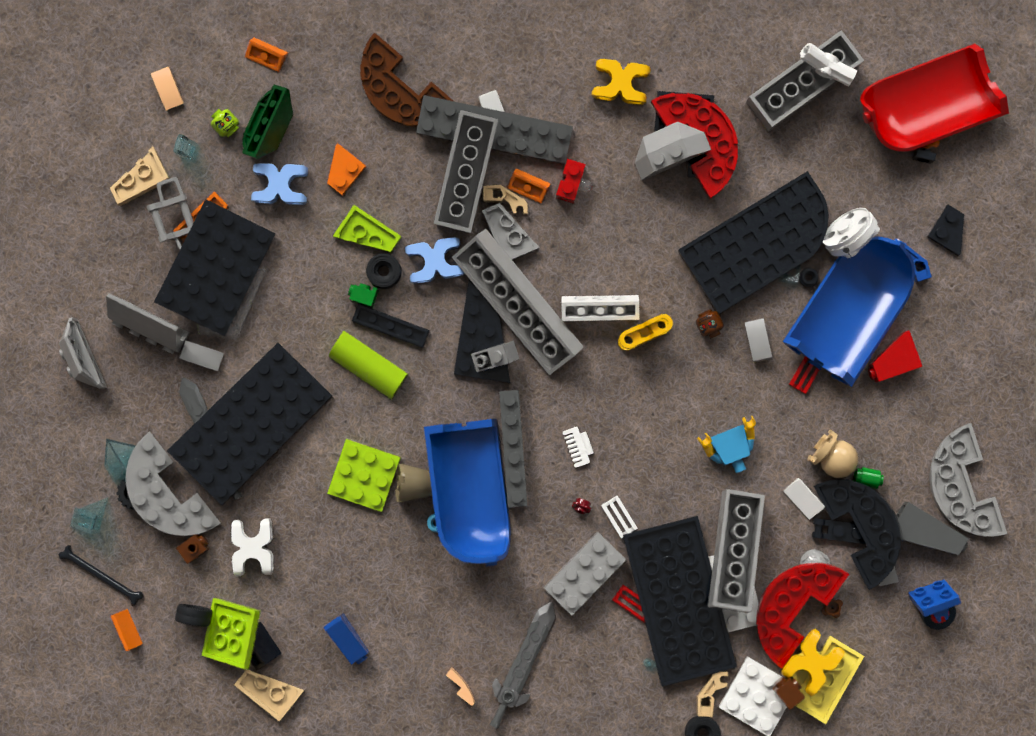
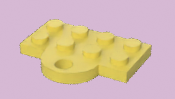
(837, 680)

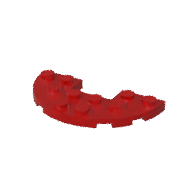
(692, 110)
(784, 601)

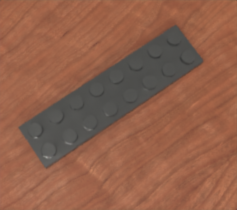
(512, 135)

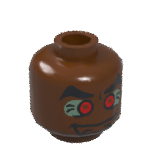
(709, 323)

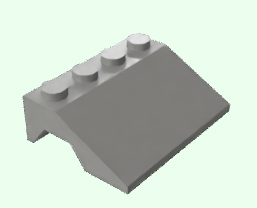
(145, 323)

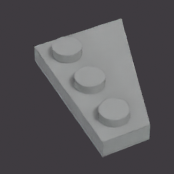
(508, 232)

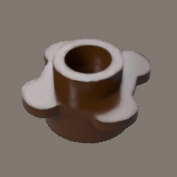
(835, 612)

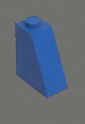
(347, 639)

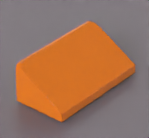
(265, 54)
(528, 185)
(126, 630)

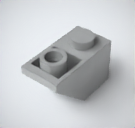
(495, 356)

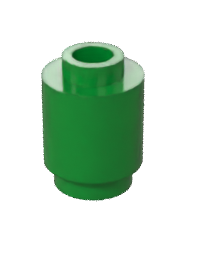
(869, 477)

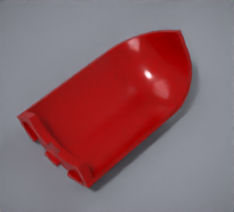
(933, 100)

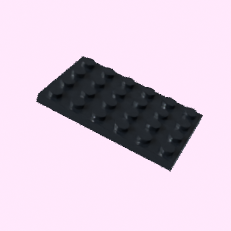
(214, 267)

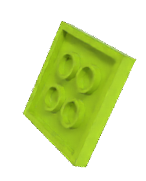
(364, 475)
(231, 633)

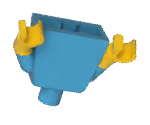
(731, 445)

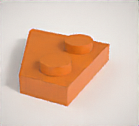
(344, 170)

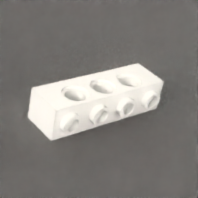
(600, 308)

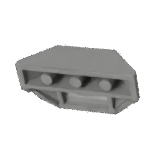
(669, 148)
(79, 356)

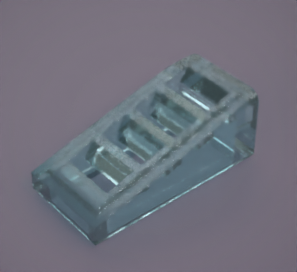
(186, 148)

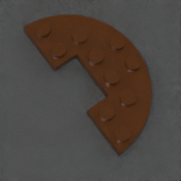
(386, 90)

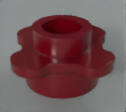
(581, 506)

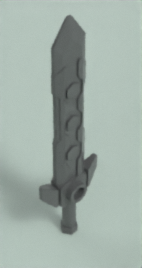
(196, 407)

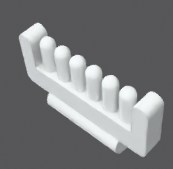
(582, 443)

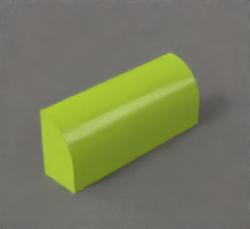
(367, 365)

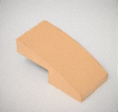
(167, 88)
(464, 691)

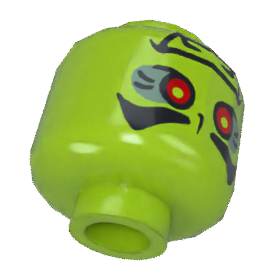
(224, 122)

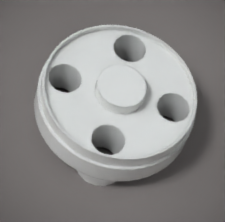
(850, 232)

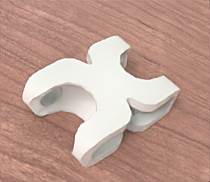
(252, 547)

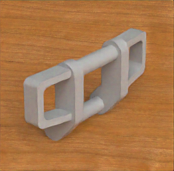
(181, 200)

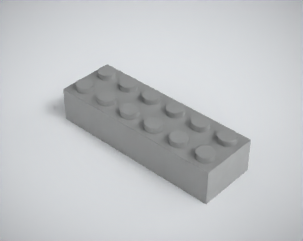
(799, 84)
(465, 171)
(736, 551)

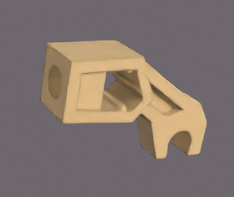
(508, 196)
(709, 688)

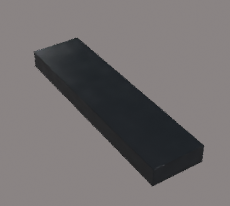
(390, 325)

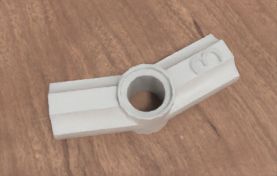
(827, 65)

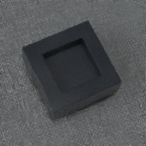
(924, 155)

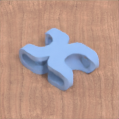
(279, 184)
(434, 260)

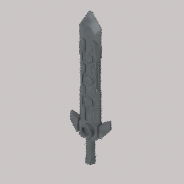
(522, 665)

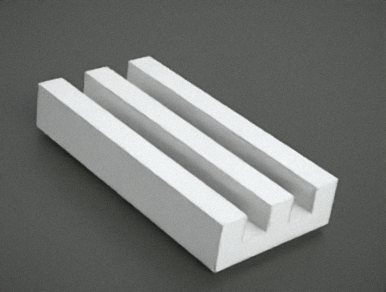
(627, 530)

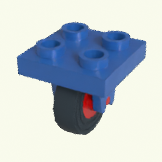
(936, 604)

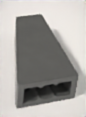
(928, 531)

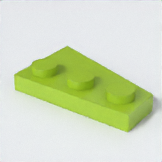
(366, 231)

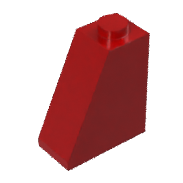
(895, 359)

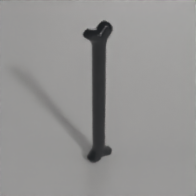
(68, 554)

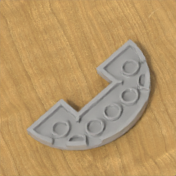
(953, 488)
(155, 500)

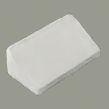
(804, 498)

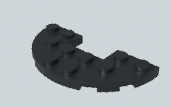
(874, 521)

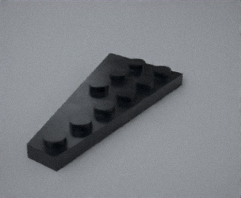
(478, 332)

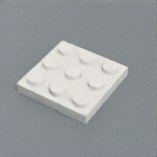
(752, 697)

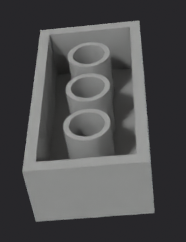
(584, 573)

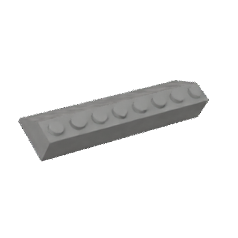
(517, 302)

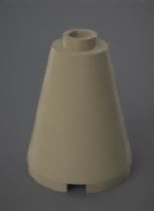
(412, 483)

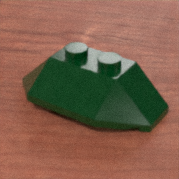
(268, 123)

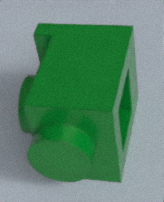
(363, 295)

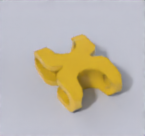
(621, 81)
(645, 332)
(813, 662)

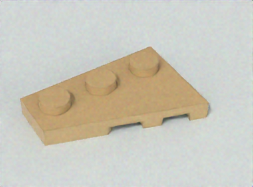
(140, 178)
(269, 693)

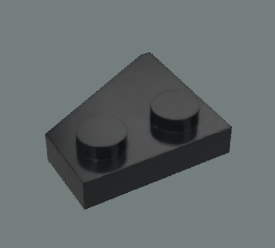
(949, 230)

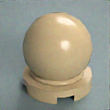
(835, 456)

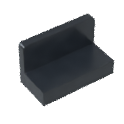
(264, 648)

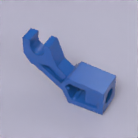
(923, 274)

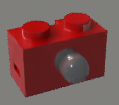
(573, 181)

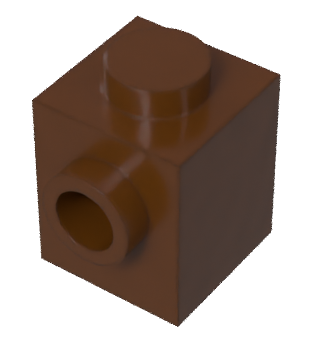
(193, 548)
(788, 691)

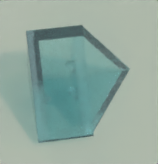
(117, 458)
(89, 517)

